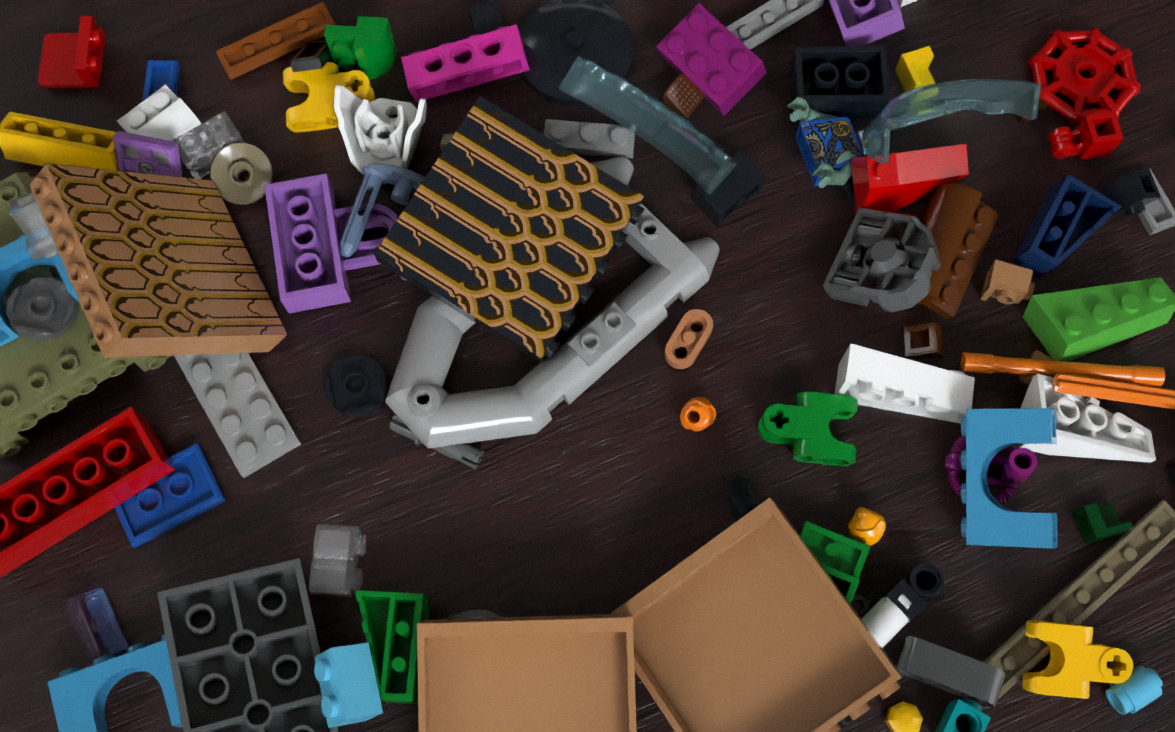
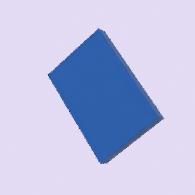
(171, 499)

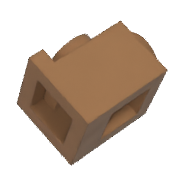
(1007, 283)

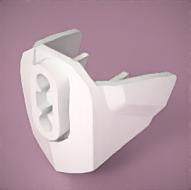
(367, 125)

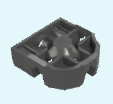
(900, 284)

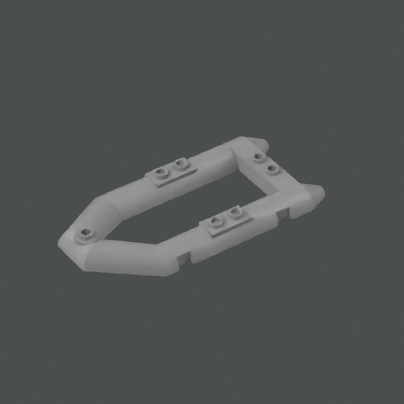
(577, 363)

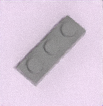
(591, 138)

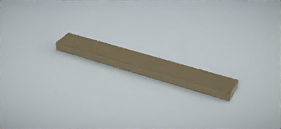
(1088, 590)

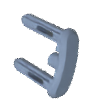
(376, 174)

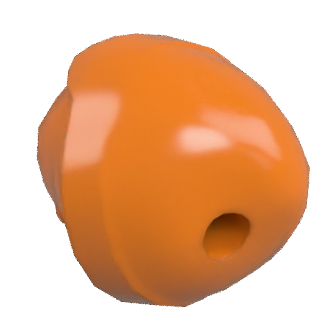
(697, 414)

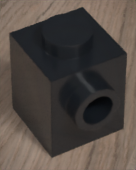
(1132, 191)

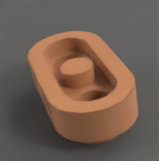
(688, 340)

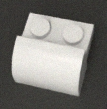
(160, 116)

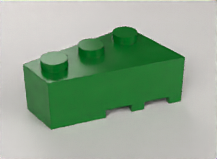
(391, 631)

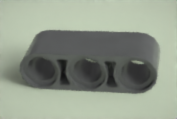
(950, 671)

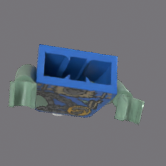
(825, 144)

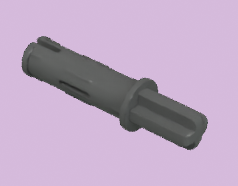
(461, 452)

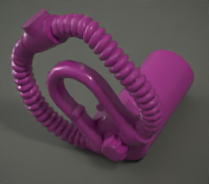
(1014, 469)

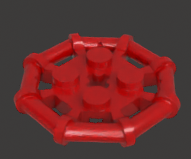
(1074, 86)

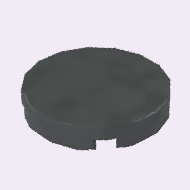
(42, 309)

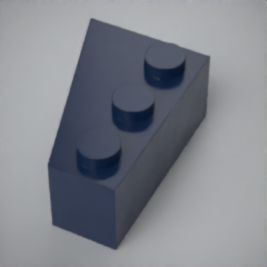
(1062, 224)

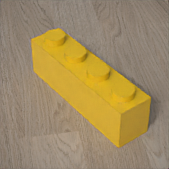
(56, 142)

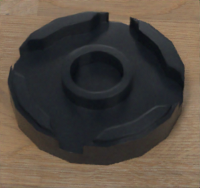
(356, 386)

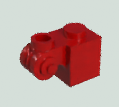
(1092, 138)

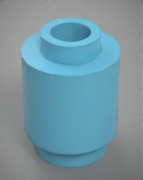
(1136, 692)

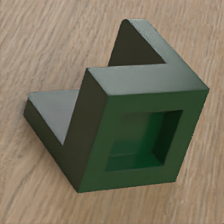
(1099, 522)

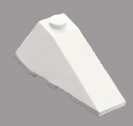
(1087, 428)

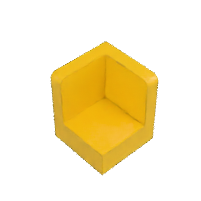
(914, 70)

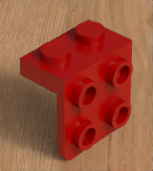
(73, 58)

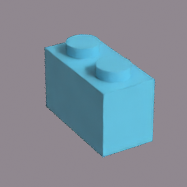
(347, 685)

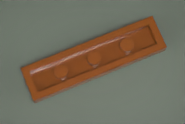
(275, 41)

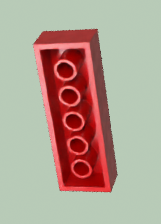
(78, 486)

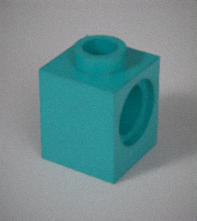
(970, 710)

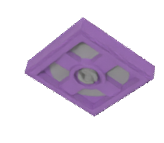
(147, 155)

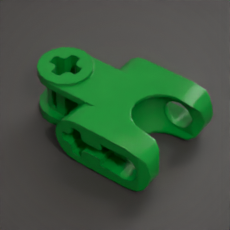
(808, 427)

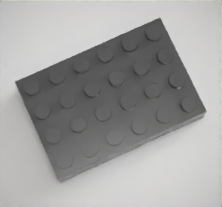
(245, 652)

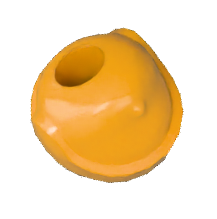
(867, 526)

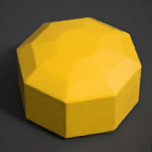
(903, 718)

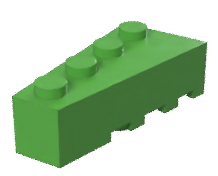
(1098, 316)

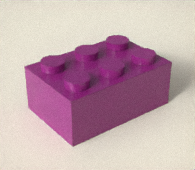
(711, 59)

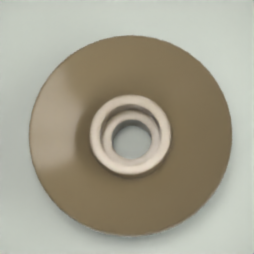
(227, 169)

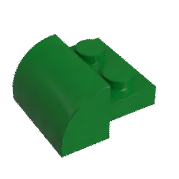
(363, 47)
(838, 555)

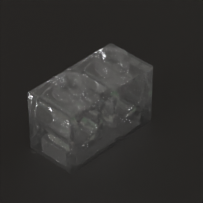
(205, 141)

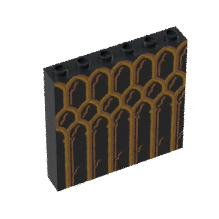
(510, 229)

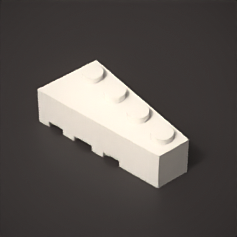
(903, 385)

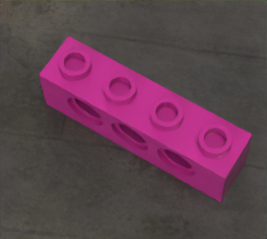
(477, 70)

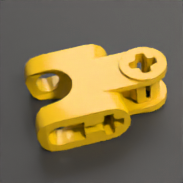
(320, 84)
(1074, 661)

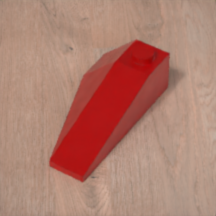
(906, 176)

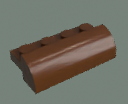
(960, 232)

